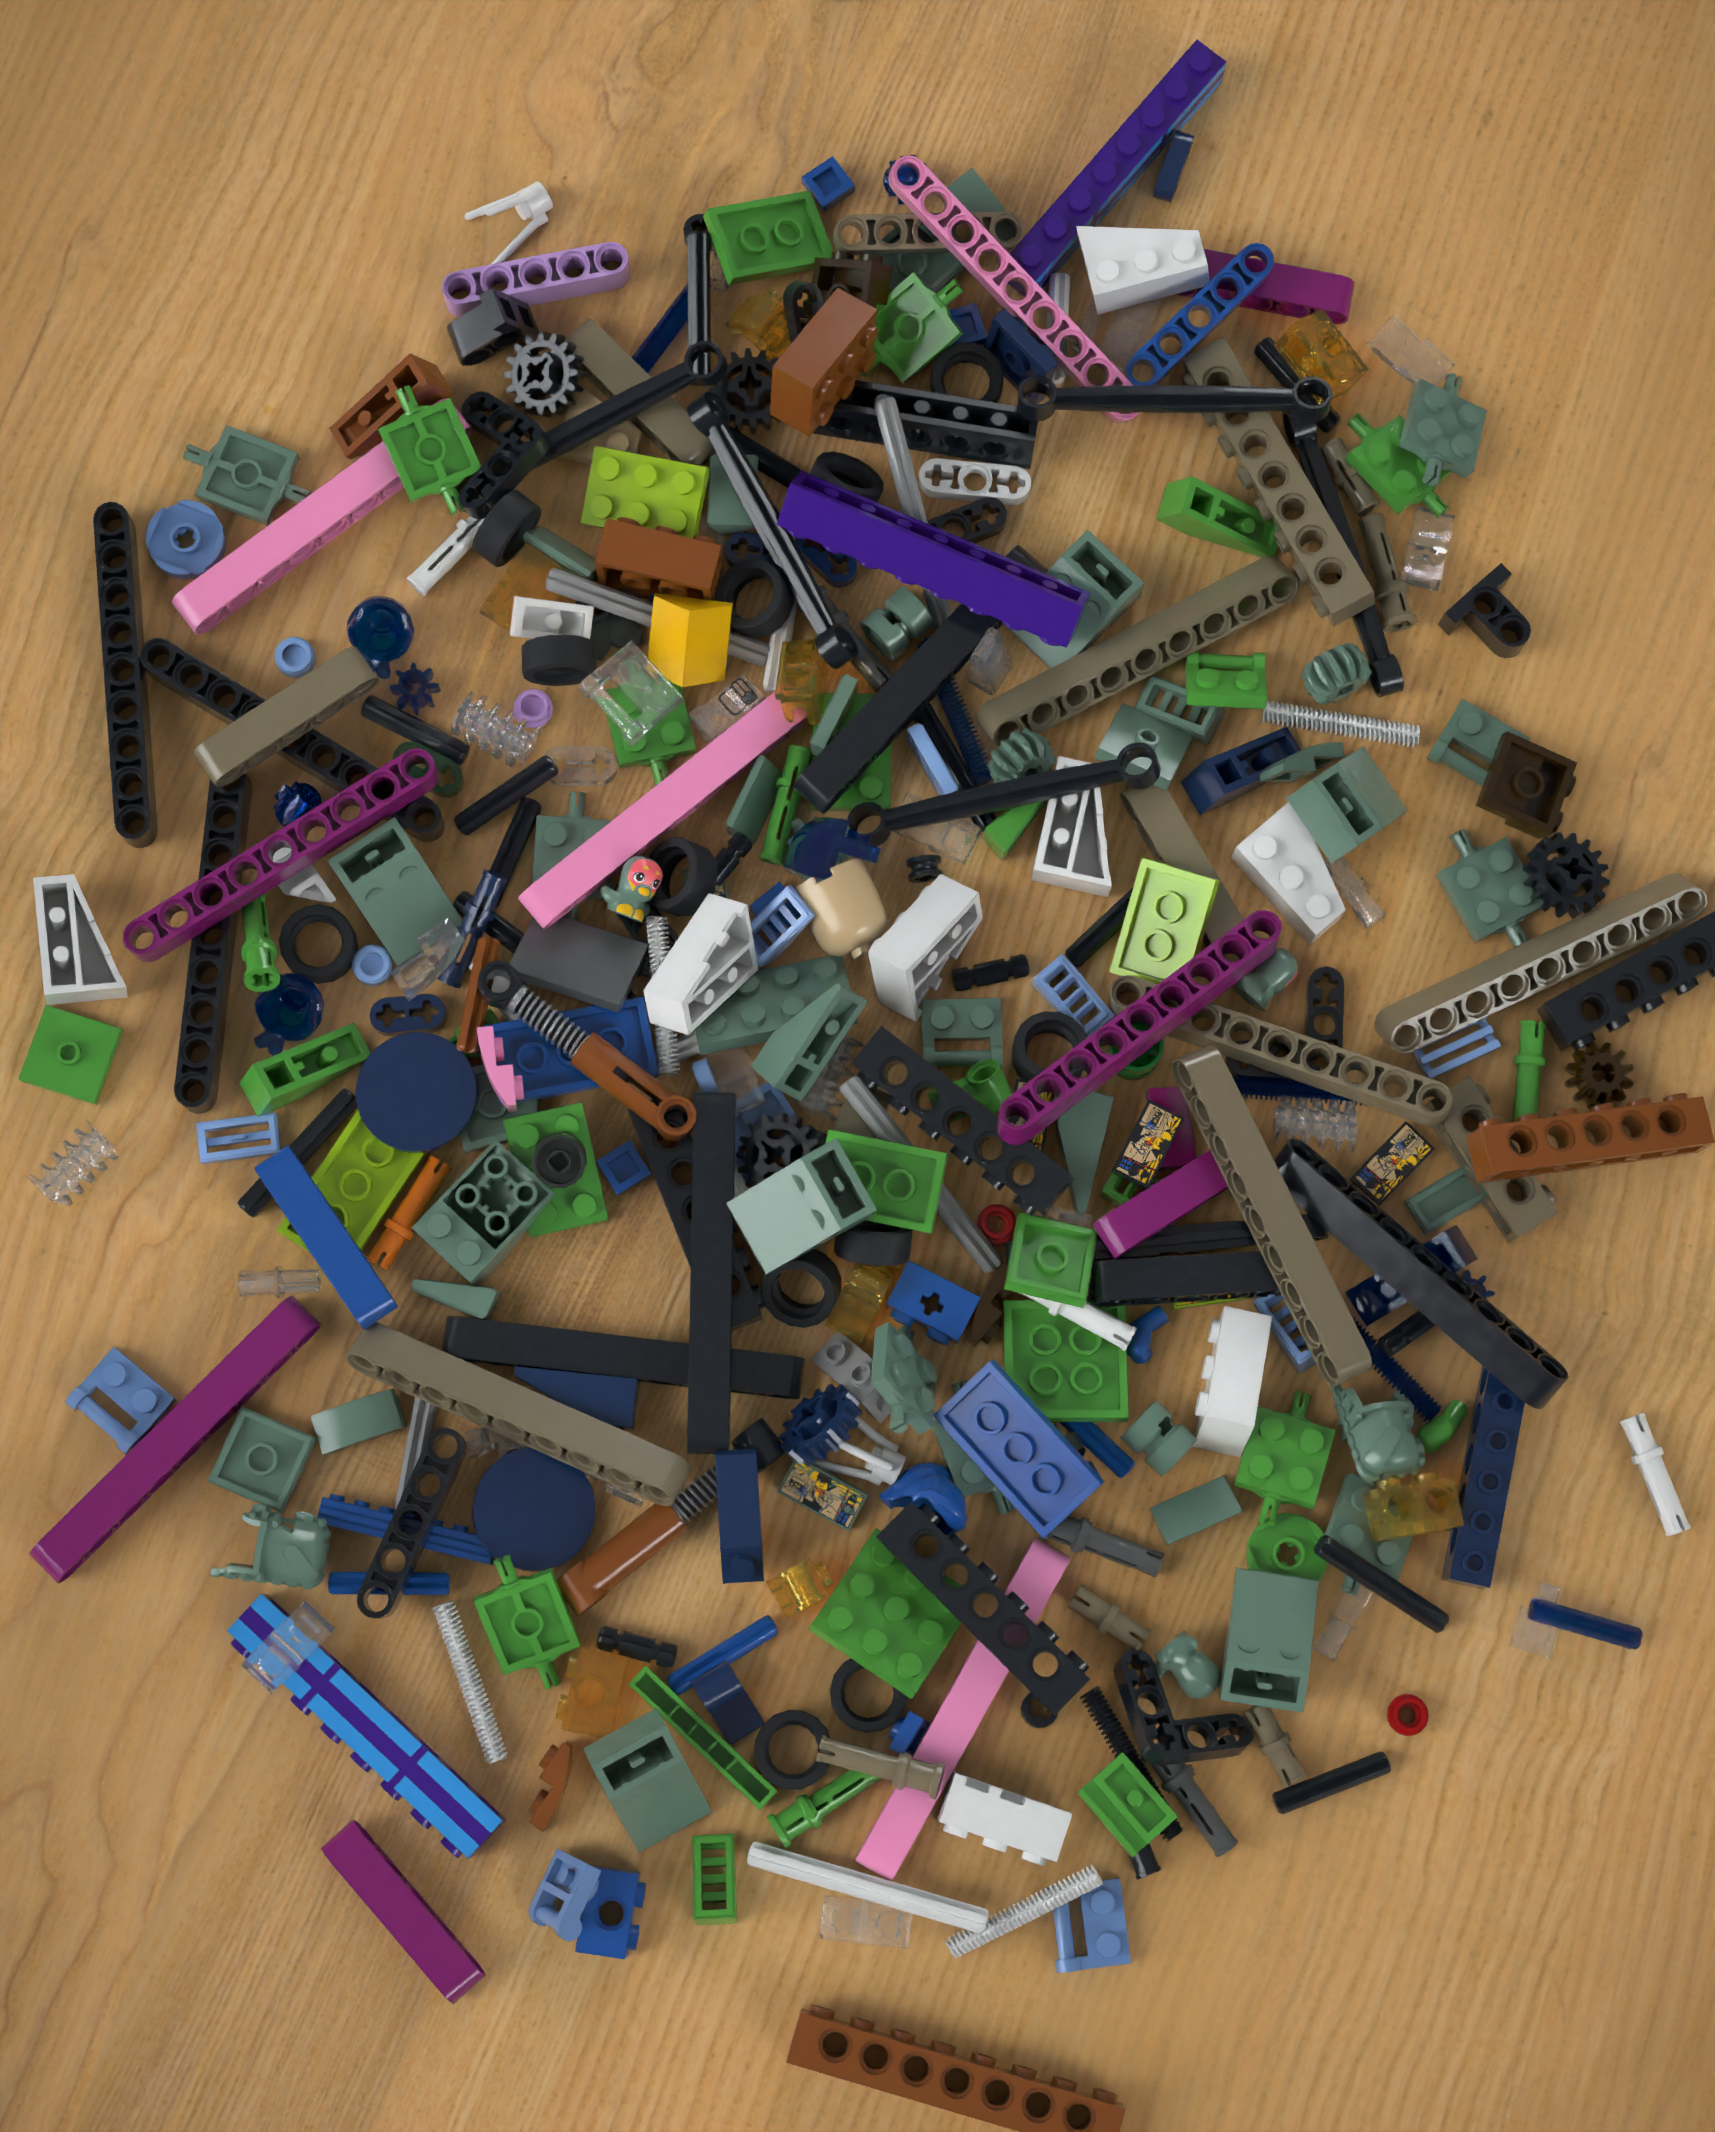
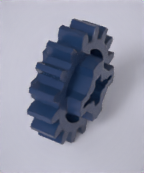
(820, 1424)

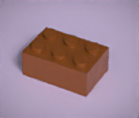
(824, 362)
(657, 561)

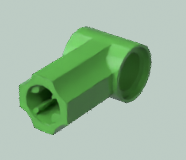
(984, 1083)

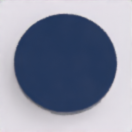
(416, 1092)
(533, 1510)

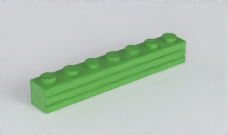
(703, 1737)

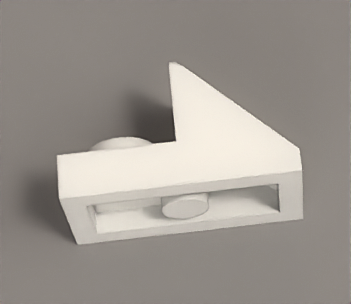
(546, 617)

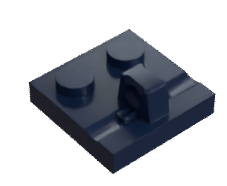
(1019, 352)

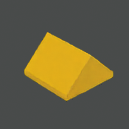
(689, 639)

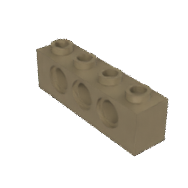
(1510, 1216)

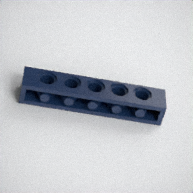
(1484, 1483)

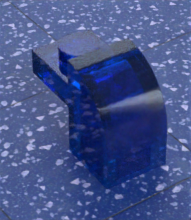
(819, 843)

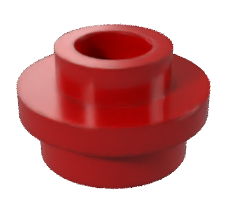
(1003, 1213)
(1420, 1714)

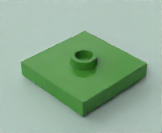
(71, 1055)
(1051, 1260)

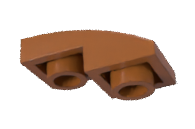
(556, 1773)

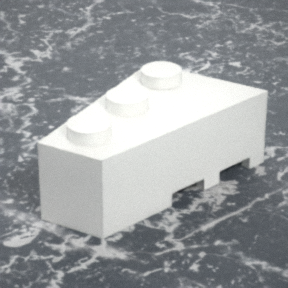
(1140, 264)
(1074, 841)
(1291, 873)
(920, 943)
(71, 947)
(703, 966)
(1232, 1380)
(1003, 1819)

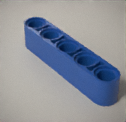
(1207, 301)
(326, 1237)

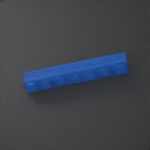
(362, 1519)

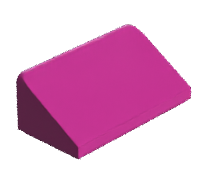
(1182, 1148)

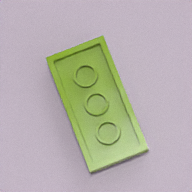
(360, 1181)

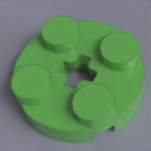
(1294, 1531)

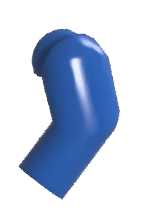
(1146, 1324)

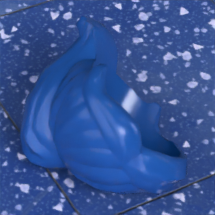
(933, 1486)

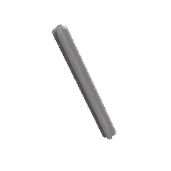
(906, 485)
(639, 610)
(948, 1207)

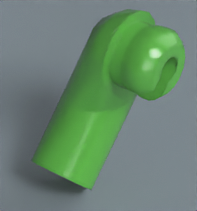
(1443, 1427)

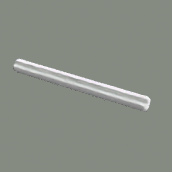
(868, 1887)

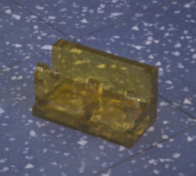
(523, 578)
(801, 679)

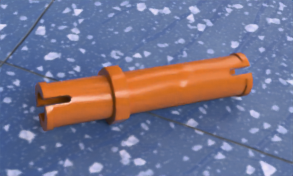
(399, 1228)

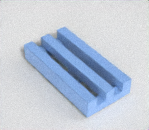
(930, 760)
(1485, 1032)
(243, 1153)

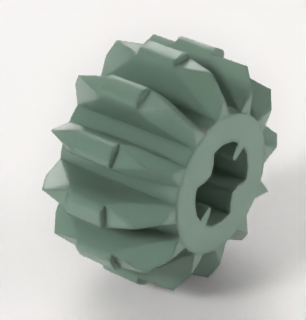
(1336, 673)
(1021, 756)

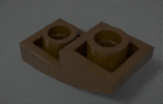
(985, 1319)

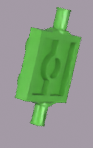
(915, 326)
(429, 449)
(1392, 469)
(660, 745)
(1285, 1458)
(527, 1621)

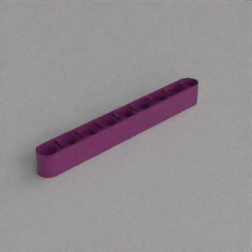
(272, 873)
(1132, 1042)
(175, 1439)

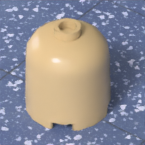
(845, 910)

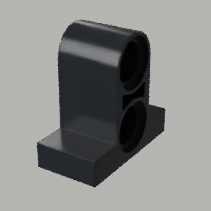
(491, 327)
(1489, 626)

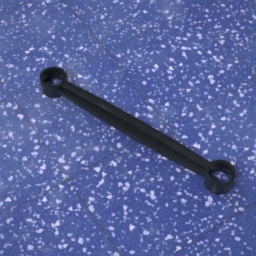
(1174, 399)
(628, 404)
(832, 639)
(1386, 671)
(1008, 794)
(1195, 1238)

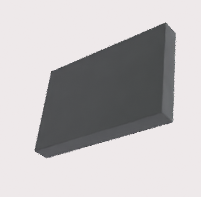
(580, 962)

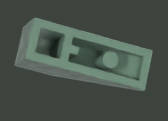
(807, 1041)
(1080, 1141)

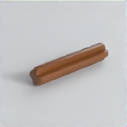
(475, 1007)

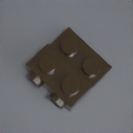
(861, 278)
(1527, 785)

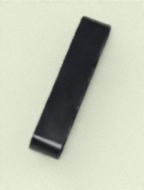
(1181, 1279)
(395, 1536)

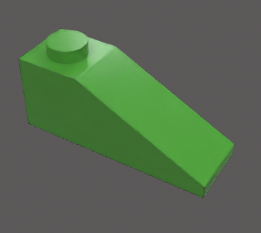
(1216, 517)
(303, 1069)

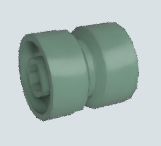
(897, 623)
(1159, 1438)

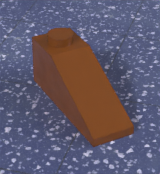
(380, 406)

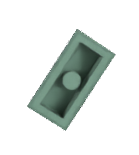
(725, 508)
(562, 552)
(754, 800)
(1195, 1510)

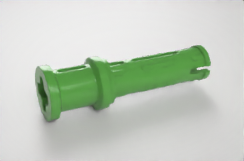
(258, 949)
(809, 1810)

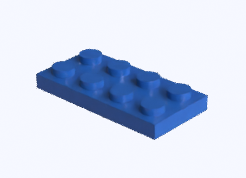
(548, 1071)
(1018, 1448)

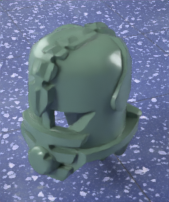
(1379, 1435)
(281, 1553)

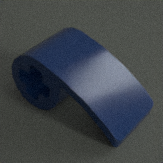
(727, 1702)

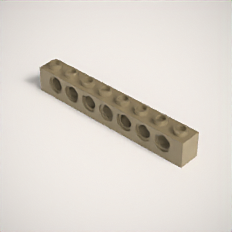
(1352, 592)

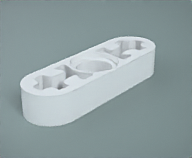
(945, 489)

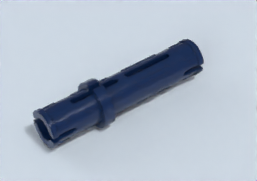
(490, 885)

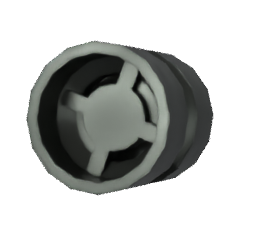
(559, 1159)

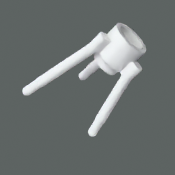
(529, 203)
(882, 1462)

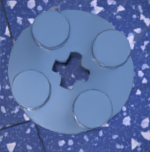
(176, 521)

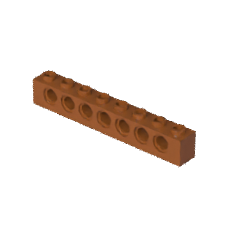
(808, 2052)

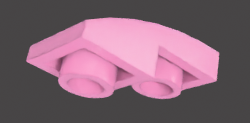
(505, 1084)

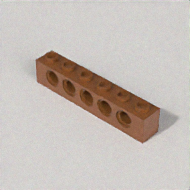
(1496, 1160)

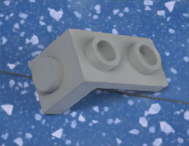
(852, 1369)

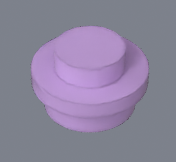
(534, 707)

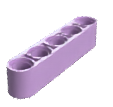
(551, 266)

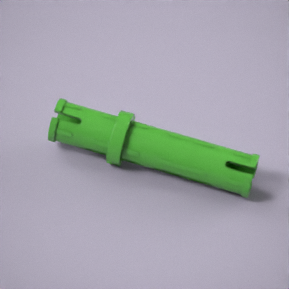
(773, 848)
(1529, 1065)

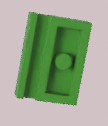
(1127, 1804)

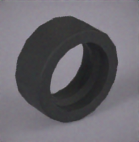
(973, 354)
(849, 474)
(503, 528)
(777, 611)
(558, 659)
(700, 879)
(312, 914)
(1040, 1023)
(874, 1244)
(800, 1314)
(851, 1719)
(763, 1759)

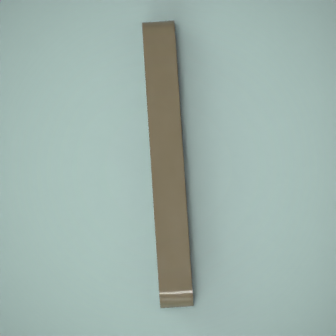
(1140, 650)
(1522, 961)
(1301, 1050)
(1271, 1215)
(519, 1413)

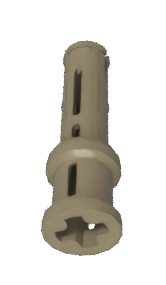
(1390, 589)
(901, 1770)

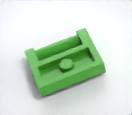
(1237, 688)

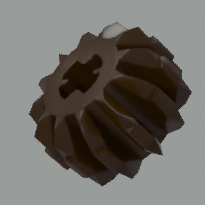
(1587, 1065)

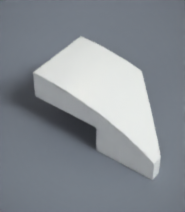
(305, 883)

